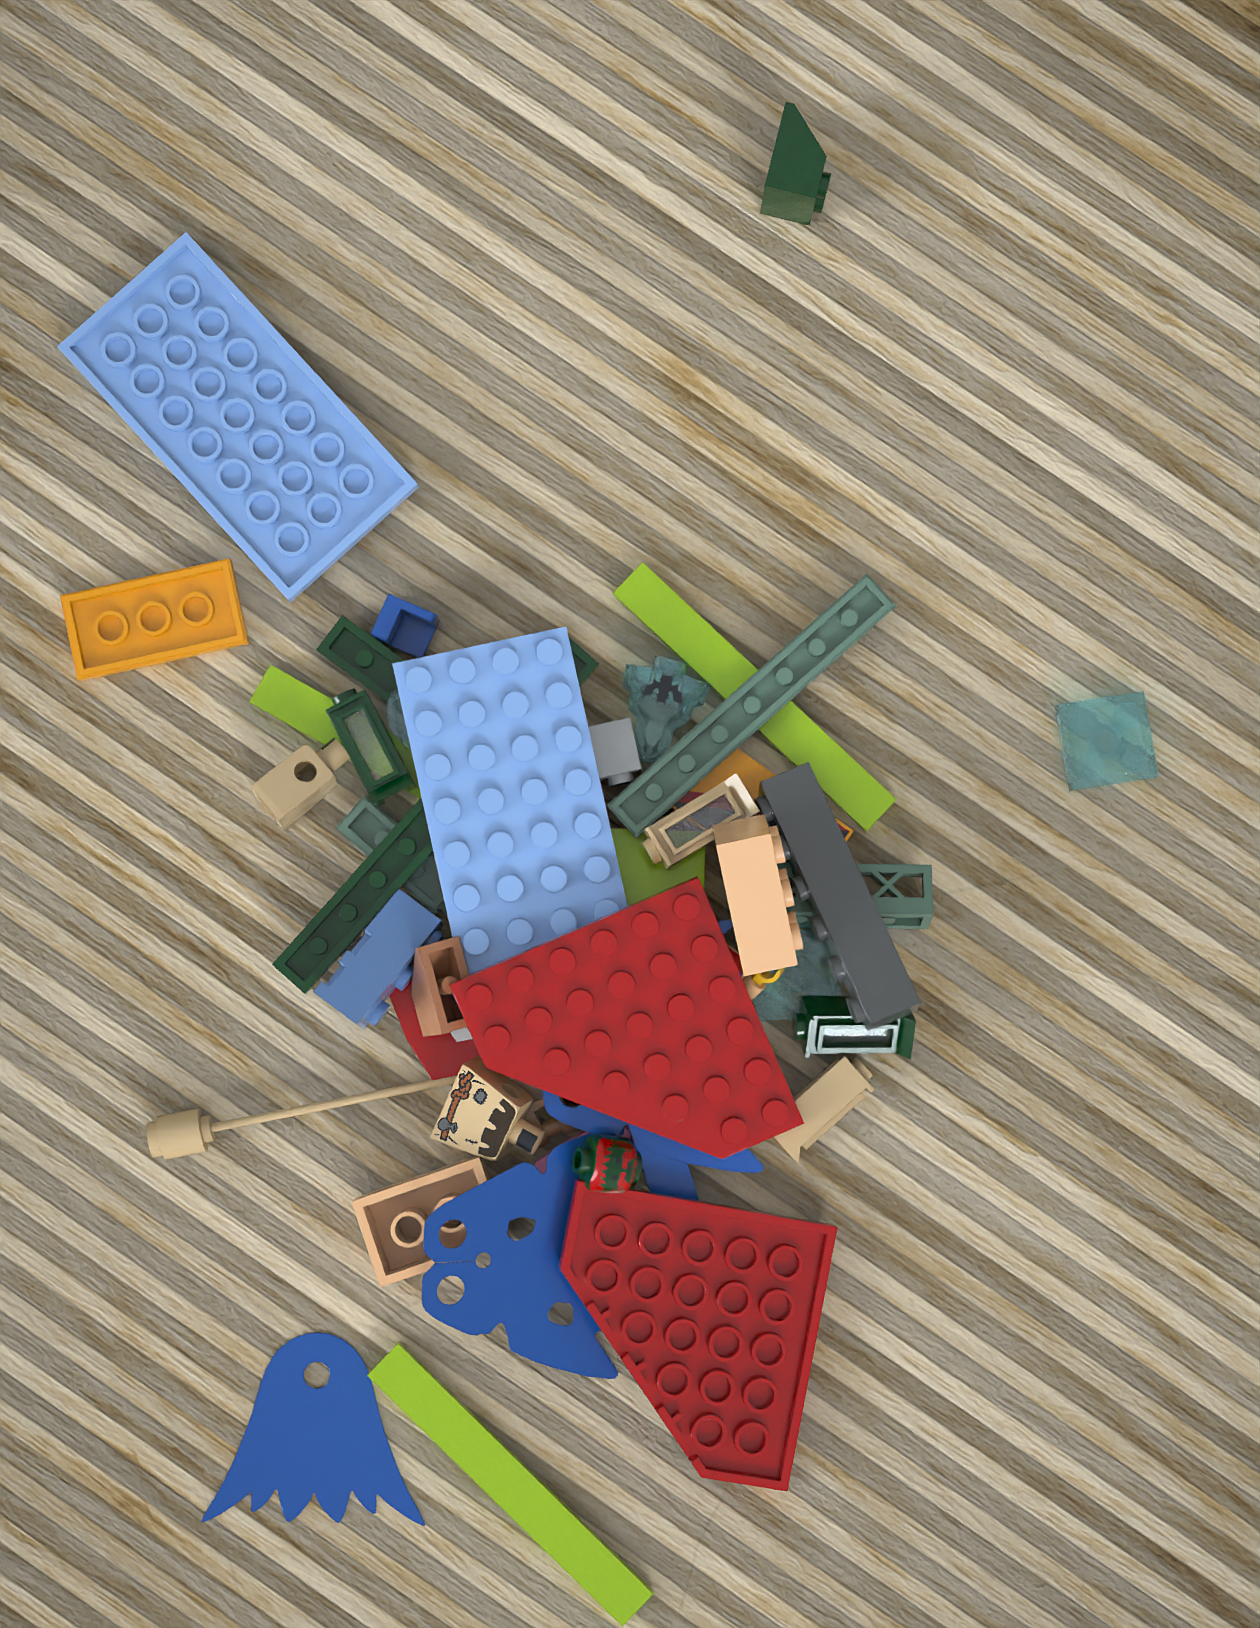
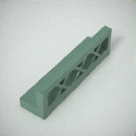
(895, 911)

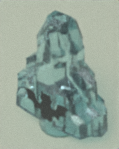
(661, 702)

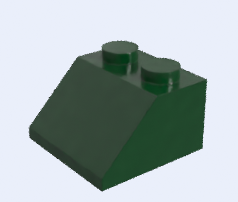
(795, 175)

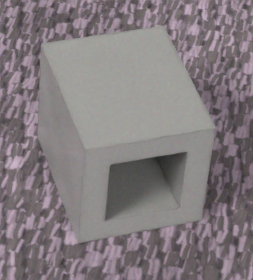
(615, 751)

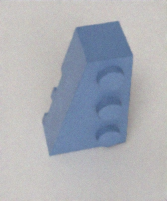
(380, 960)

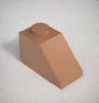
(433, 999)

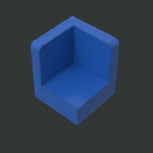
(405, 626)

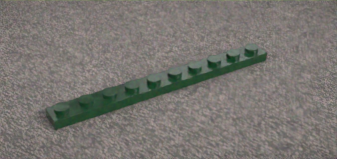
(372, 886)

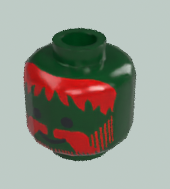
(607, 1163)

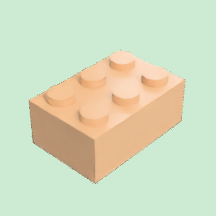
(758, 894)
(396, 1216)

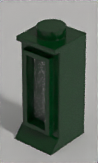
(369, 745)
(828, 1028)

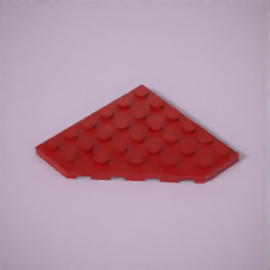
(637, 1024)
(708, 1317)

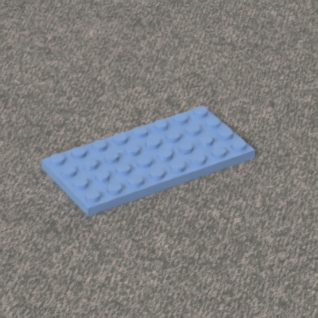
(238, 417)
(510, 793)

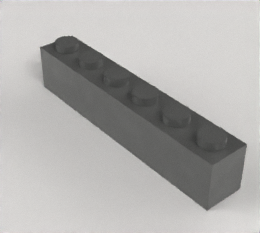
(838, 899)

